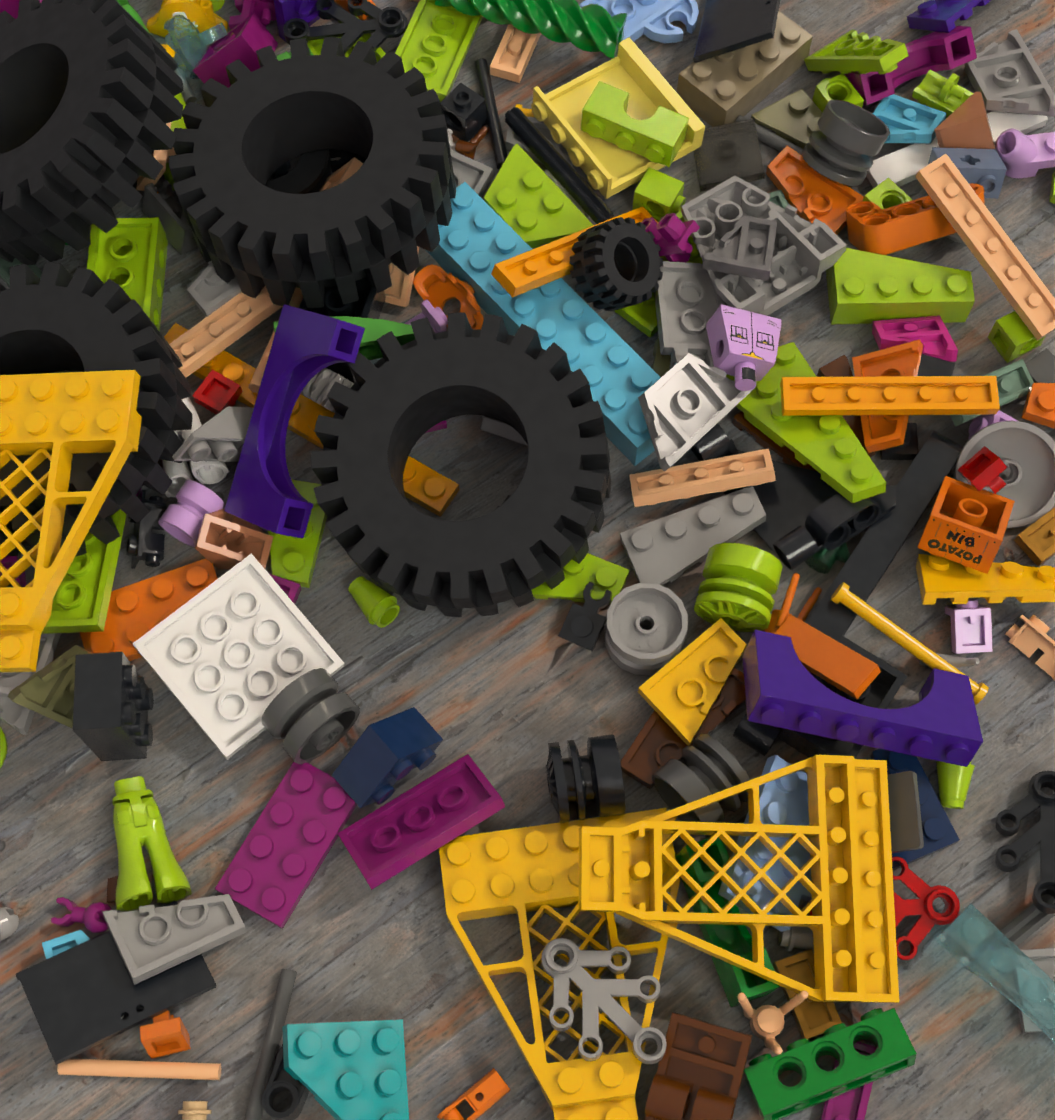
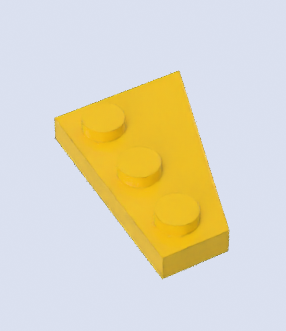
(693, 679)

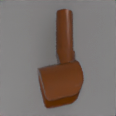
(469, 148)

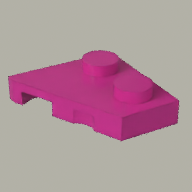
(929, 329)

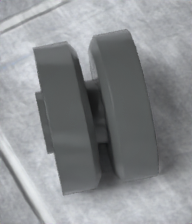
(310, 715)

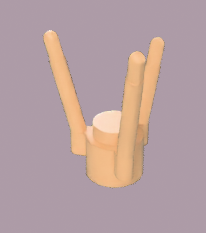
(768, 1020)

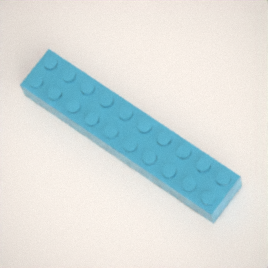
(615, 372)

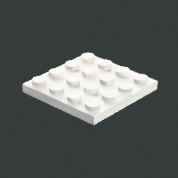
(235, 653)

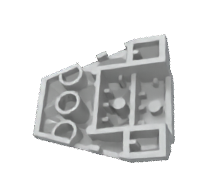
(799, 251)

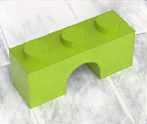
(653, 138)

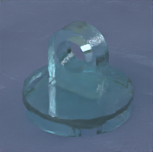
(188, 42)

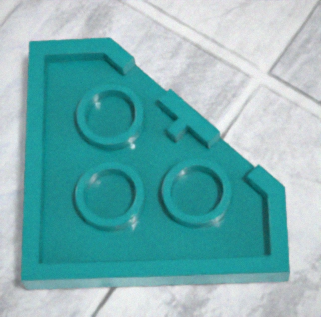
(351, 1067)

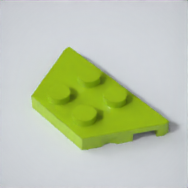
(532, 202)

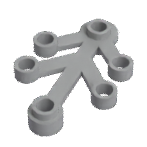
(599, 995)

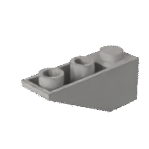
(218, 438)

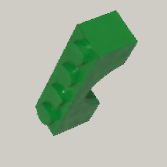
(728, 937)

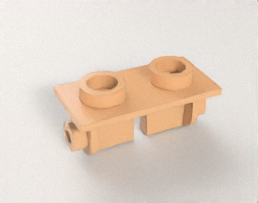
(1030, 638)

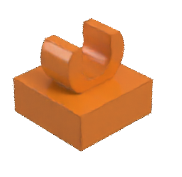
(164, 1036)

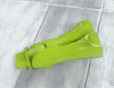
(136, 825)

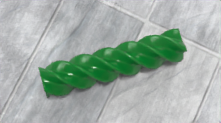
(558, 20)

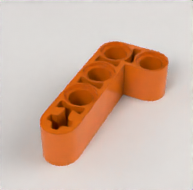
(898, 226)

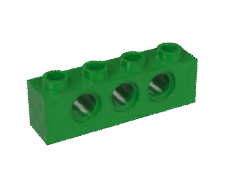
(817, 1085)

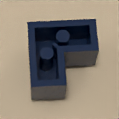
(385, 755)

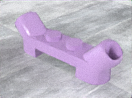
(1025, 153)

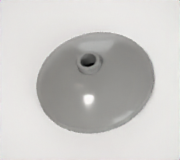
(1031, 459)

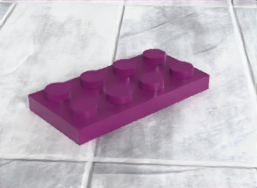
(420, 821)
(287, 844)

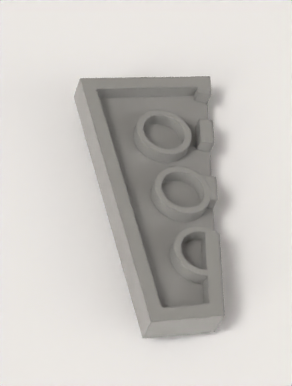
(676, 542)

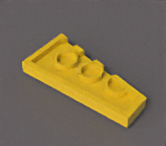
(952, 580)

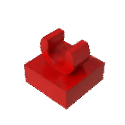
(217, 392)
(984, 470)

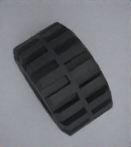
(636, 259)

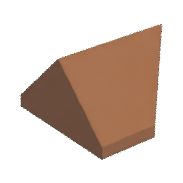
(966, 126)
(229, 540)

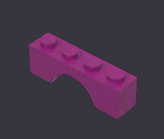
(931, 52)

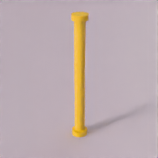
(900, 636)

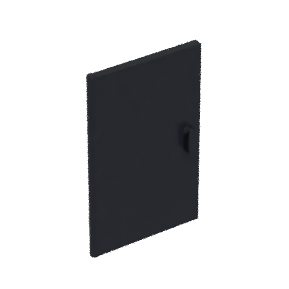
(734, 25)
(89, 989)

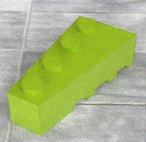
(885, 287)

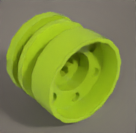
(738, 586)

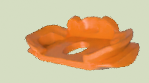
(439, 287)

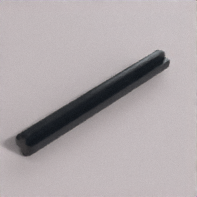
(558, 166)

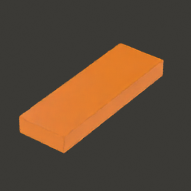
(829, 658)

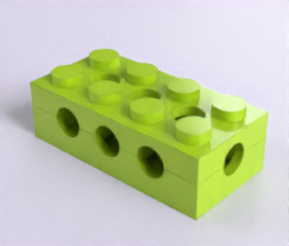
(133, 258)

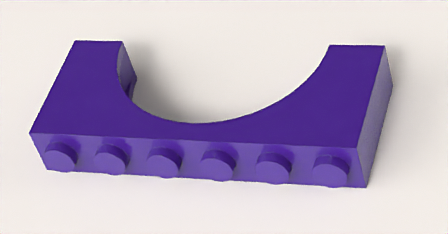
(261, 483)
(788, 697)

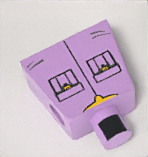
(743, 344)

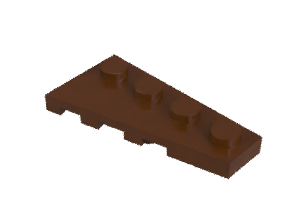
(659, 743)

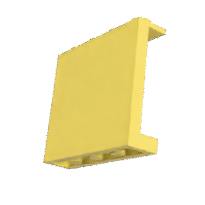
(605, 163)

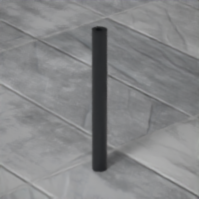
(491, 112)

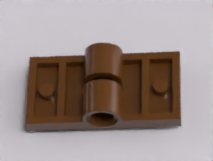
(698, 1071)

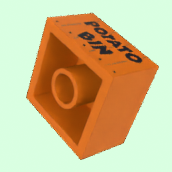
(966, 525)

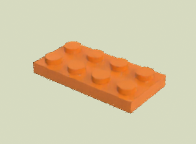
(145, 604)

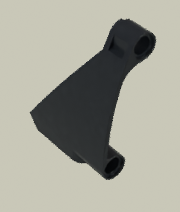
(801, 507)

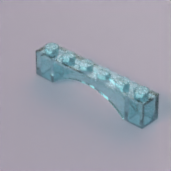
(1001, 964)

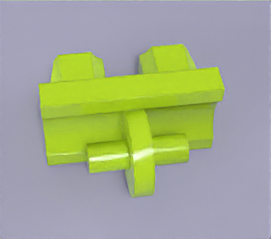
(941, 92)

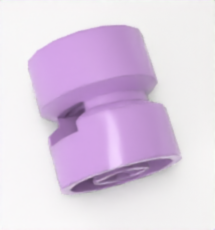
(186, 516)

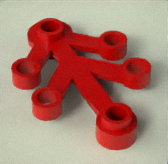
(921, 907)

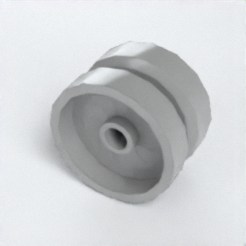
(648, 608)

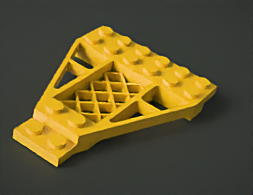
(61, 418)
(539, 872)
(848, 877)

